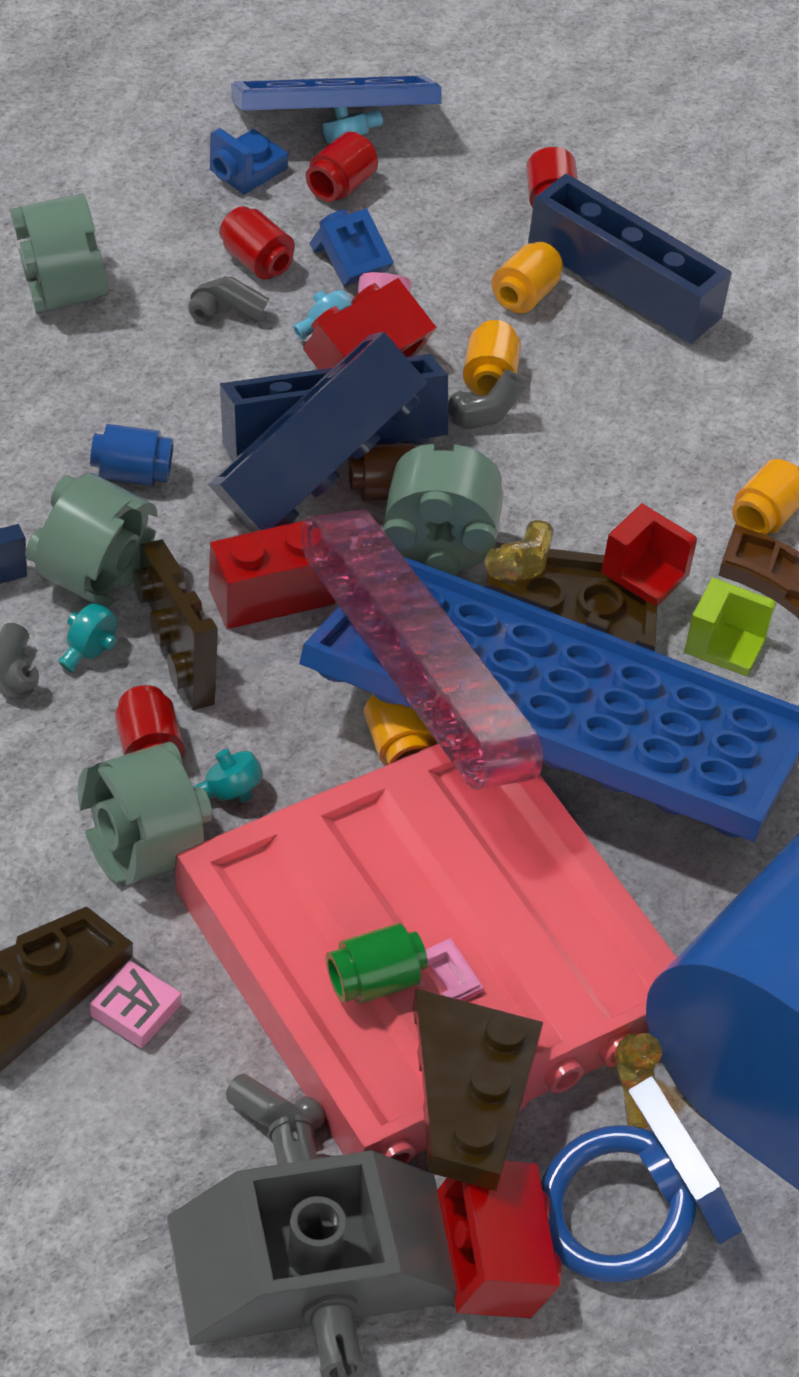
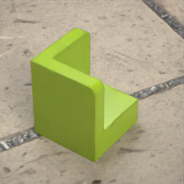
(729, 626)

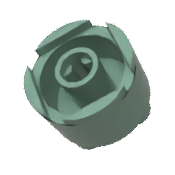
(60, 252)
(444, 507)
(91, 537)
(142, 812)

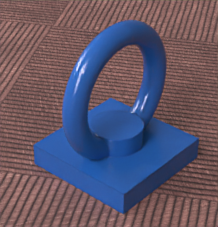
(676, 1171)

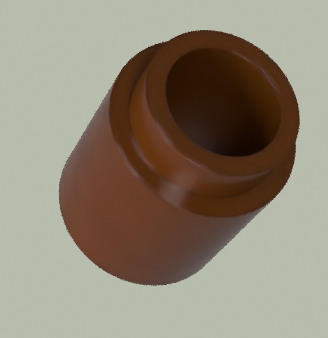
(375, 470)

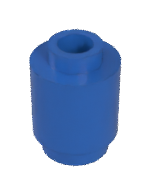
(132, 455)

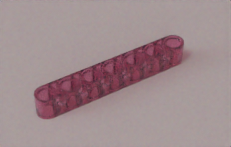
(422, 650)

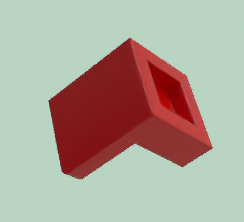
(649, 554)

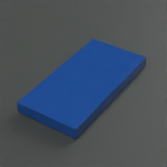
(335, 92)

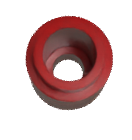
(342, 167)
(546, 167)
(257, 242)
(146, 719)

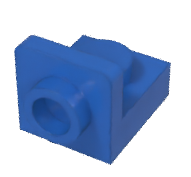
(245, 160)
(352, 245)

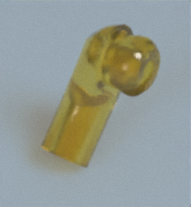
(522, 558)
(635, 1061)

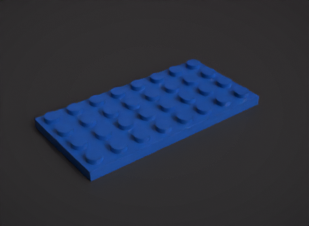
(604, 705)

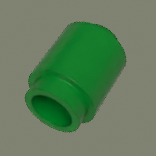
(376, 964)

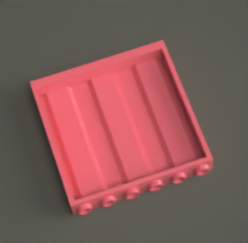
(422, 849)

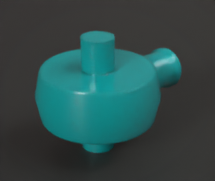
(89, 635)
(232, 776)

